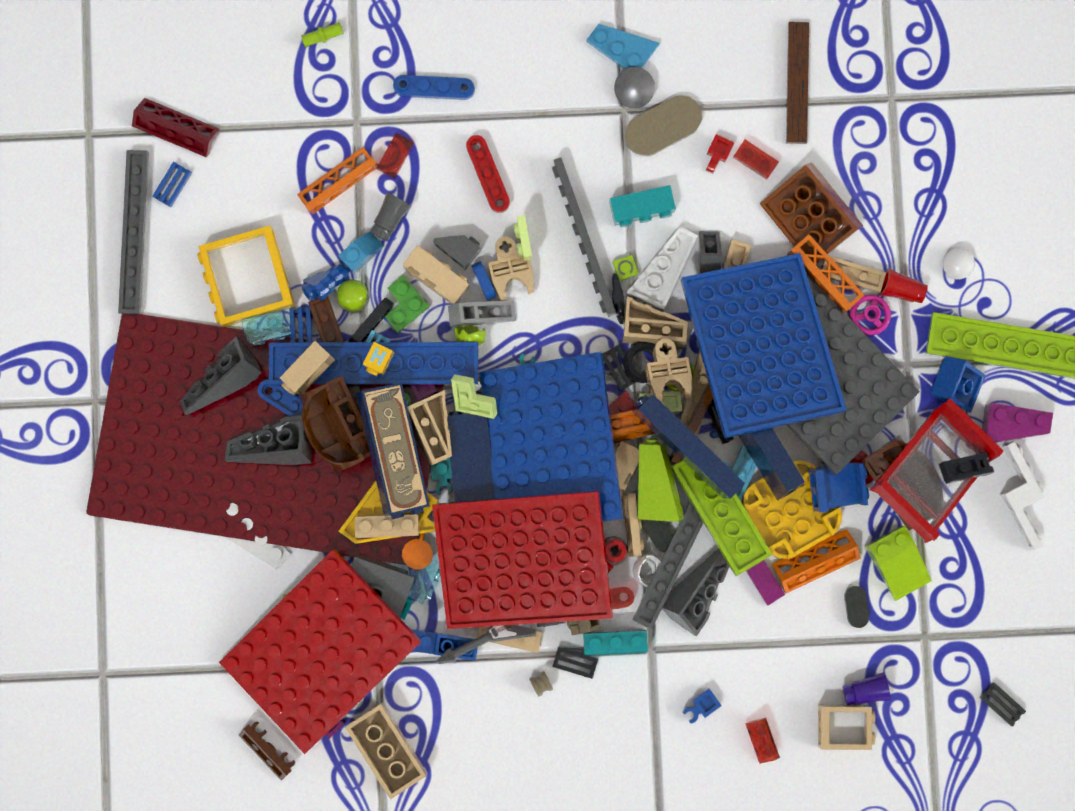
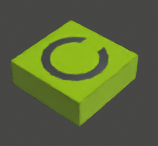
(625, 268)

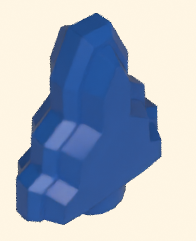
(324, 282)

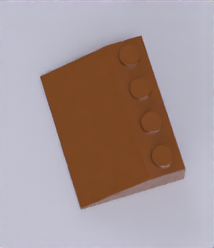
(811, 207)

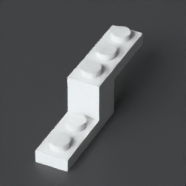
(1023, 495)

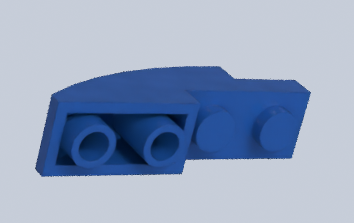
(438, 643)

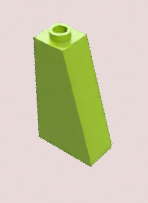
(656, 485)

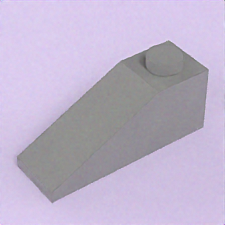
(481, 313)

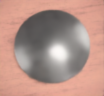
(634, 87)

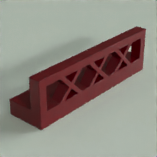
(172, 129)

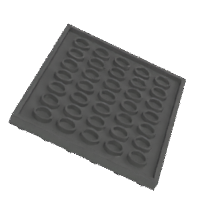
(869, 385)

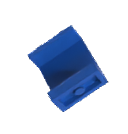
(840, 490)

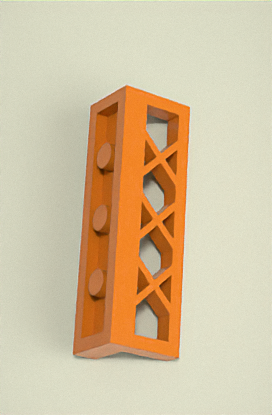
(341, 184)
(823, 281)
(628, 426)
(819, 564)

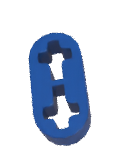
(483, 280)

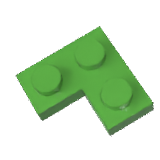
(410, 305)

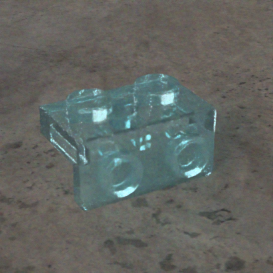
(265, 327)
(423, 581)

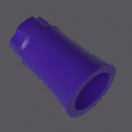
(867, 690)

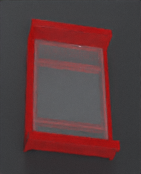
(914, 480)

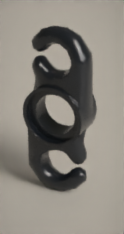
(618, 298)

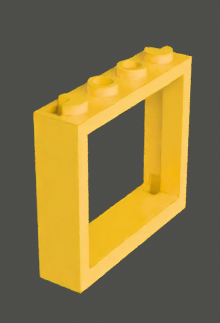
(214, 294)

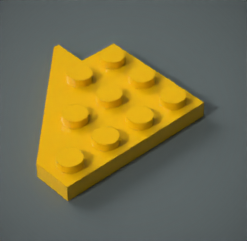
(371, 506)

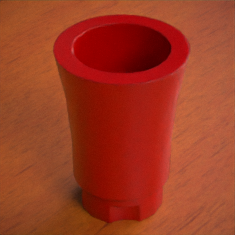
(903, 287)
(620, 544)

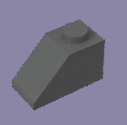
(459, 249)
(709, 251)

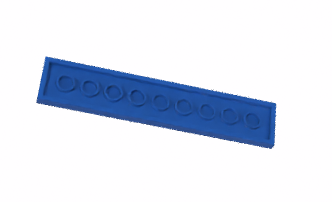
(411, 364)

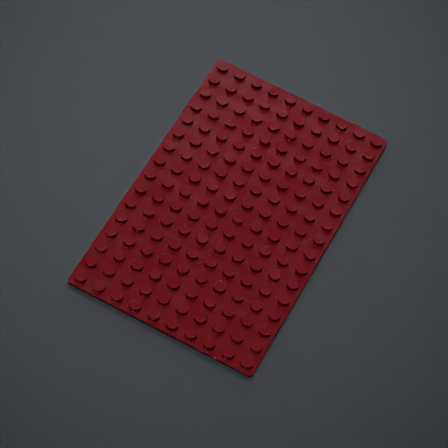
(172, 465)

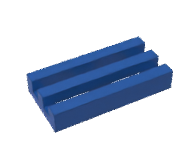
(163, 183)
(300, 312)

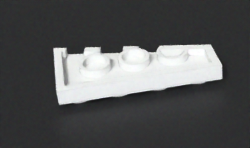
(662, 274)
(269, 553)

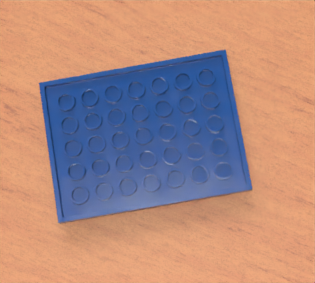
(762, 345)
(553, 431)

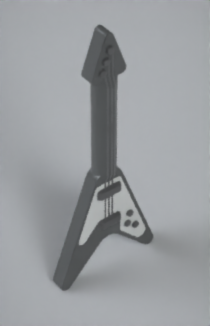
(493, 634)

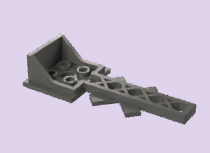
(389, 579)

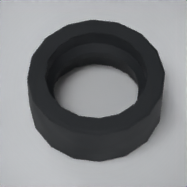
(628, 361)

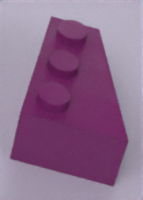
(1012, 422)

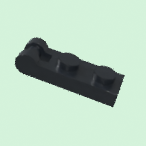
(966, 468)

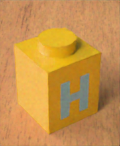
(378, 359)

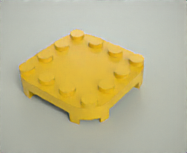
(790, 523)

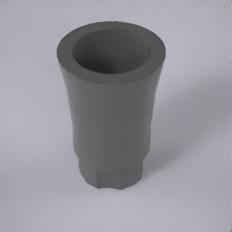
(389, 216)

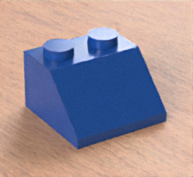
(959, 382)

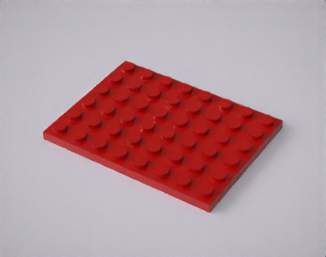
(523, 560)
(320, 651)

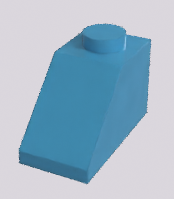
(360, 252)

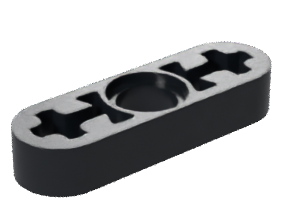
(372, 321)

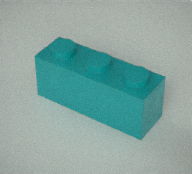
(642, 206)
(615, 642)

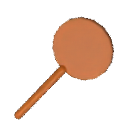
(417, 553)

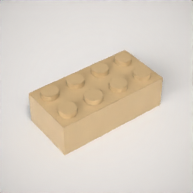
(386, 750)

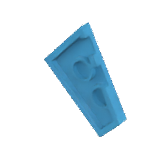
(622, 47)

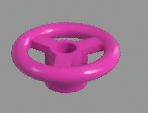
(877, 313)

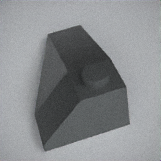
(229, 373)
(275, 444)
(692, 597)

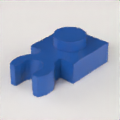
(704, 704)

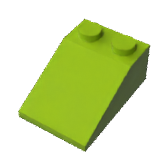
(898, 562)

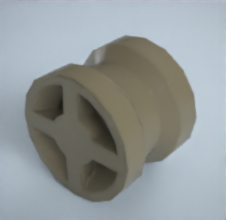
(541, 683)

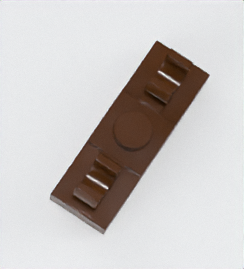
(266, 751)

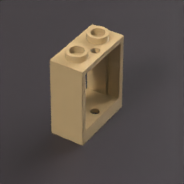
(306, 369)
(824, 727)

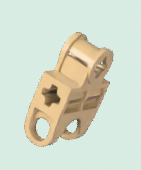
(502, 270)
(668, 370)

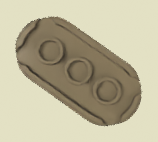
(663, 125)

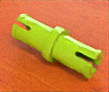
(322, 34)

